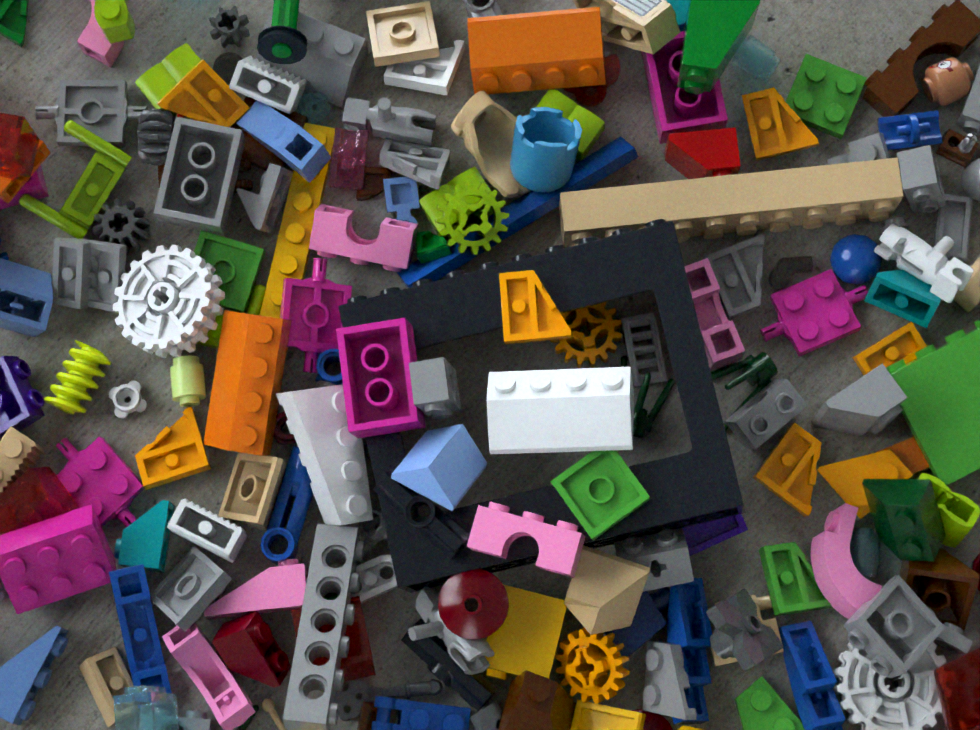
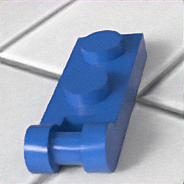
(419, 715)

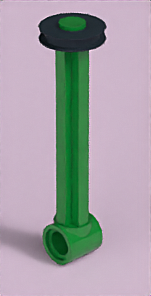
(282, 40)

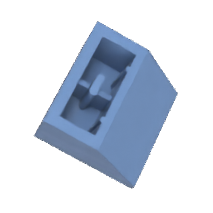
(24, 298)

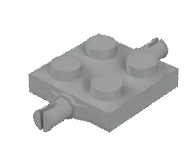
(95, 105)

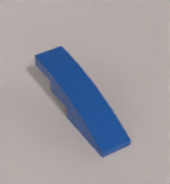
(692, 630)
(811, 678)

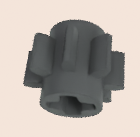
(225, 18)

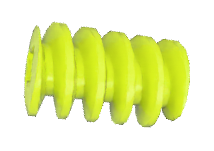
(78, 379)

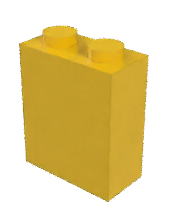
(527, 635)

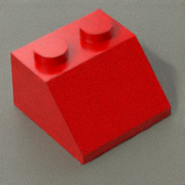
(704, 153)

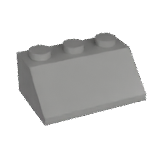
(330, 61)
(863, 405)

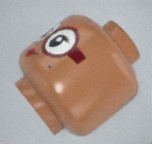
(947, 81)

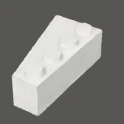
(329, 453)

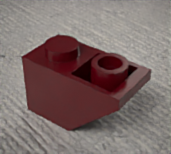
(251, 650)

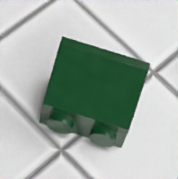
(906, 517)

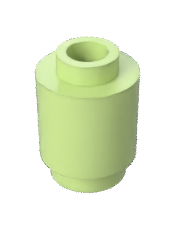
(187, 381)

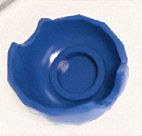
(855, 259)

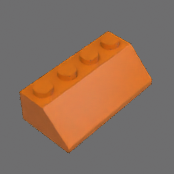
(537, 51)
(246, 382)

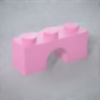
(334, 236)
(718, 333)
(497, 529)

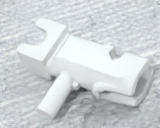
(925, 261)

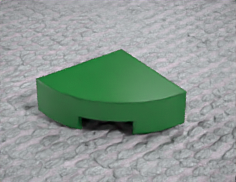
(430, 246)

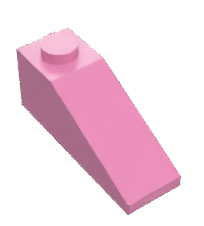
(269, 592)

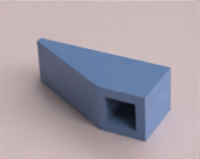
(285, 139)
(27, 673)

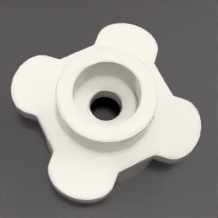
(130, 390)

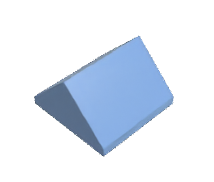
(442, 465)

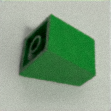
(711, 39)

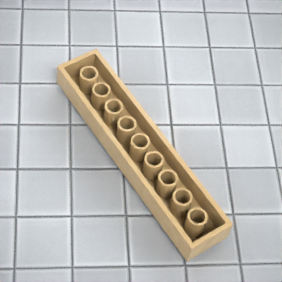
(738, 202)

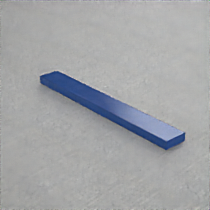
(529, 208)

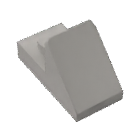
(266, 206)

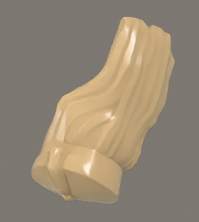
(489, 138)

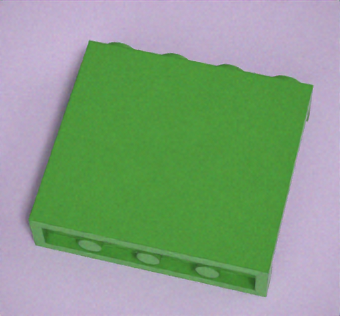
(944, 403)

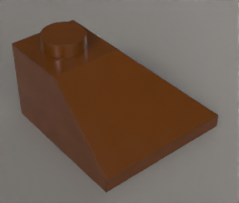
(943, 586)
(536, 705)

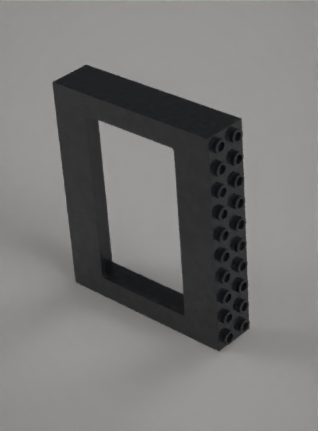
(682, 487)

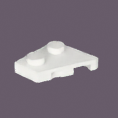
(429, 74)

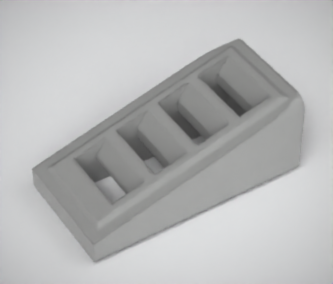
(636, 321)

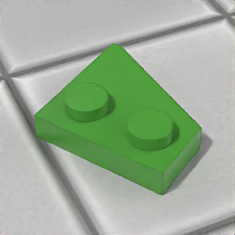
(790, 580)
(764, 709)

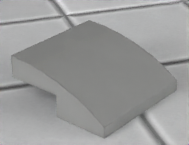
(87, 273)

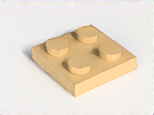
(402, 33)

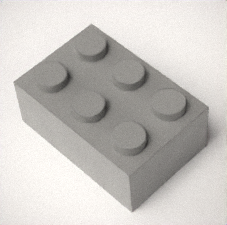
(199, 175)

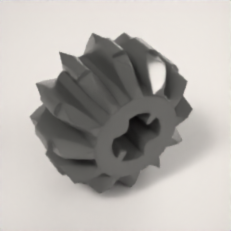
(154, 135)
(111, 222)

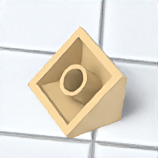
(252, 490)

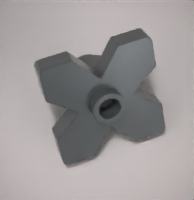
(740, 632)

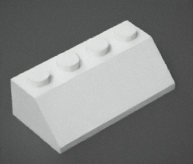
(560, 410)

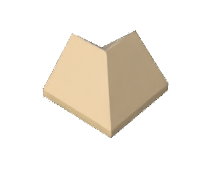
(605, 591)

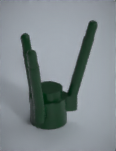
(755, 370)
(641, 422)

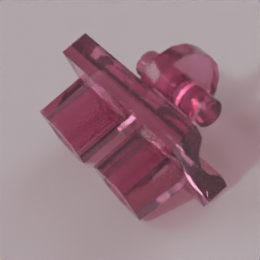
(348, 159)

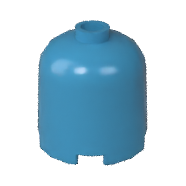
(544, 149)

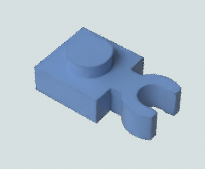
(401, 197)

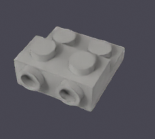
(893, 628)

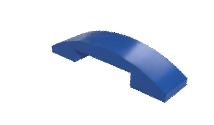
(139, 627)

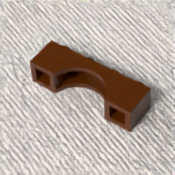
(950, 34)

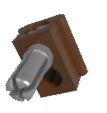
(963, 149)

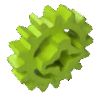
(483, 228)

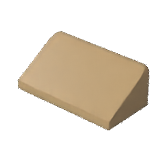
(106, 677)

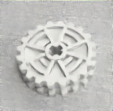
(168, 301)
(877, 708)

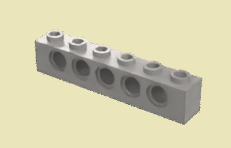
(330, 545)

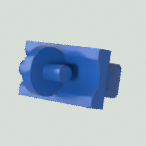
(910, 130)

